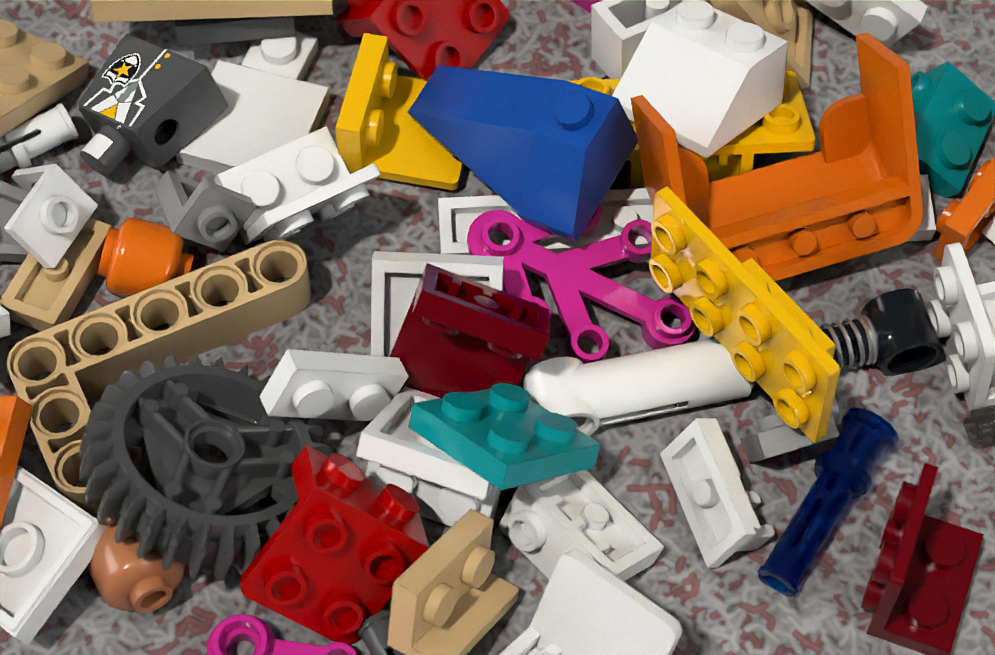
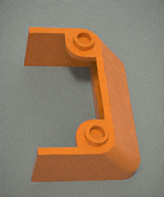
(818, 206)

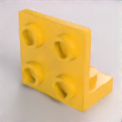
(380, 131)

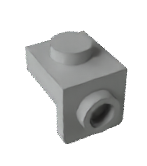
(202, 210)

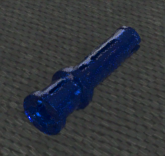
(840, 476)

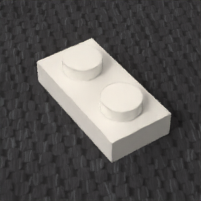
(332, 385)

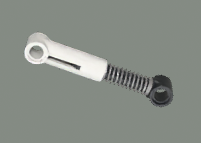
(889, 334)

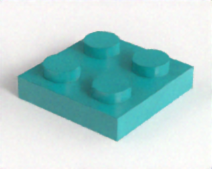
(504, 435)

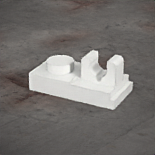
(713, 493)

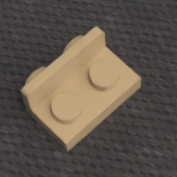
(449, 594)

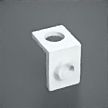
(49, 213)

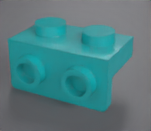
(949, 125)

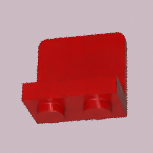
(429, 30)
(336, 548)

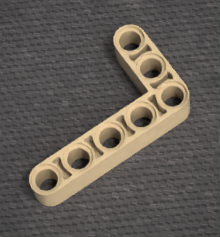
(129, 329)

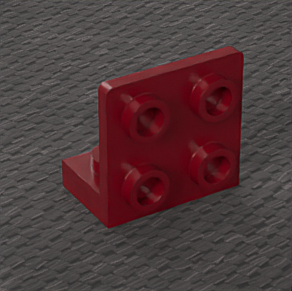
(467, 335)
(920, 573)

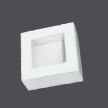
(283, 55)

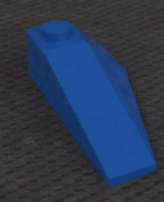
(530, 140)

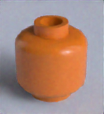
(141, 257)

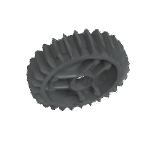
(191, 502)

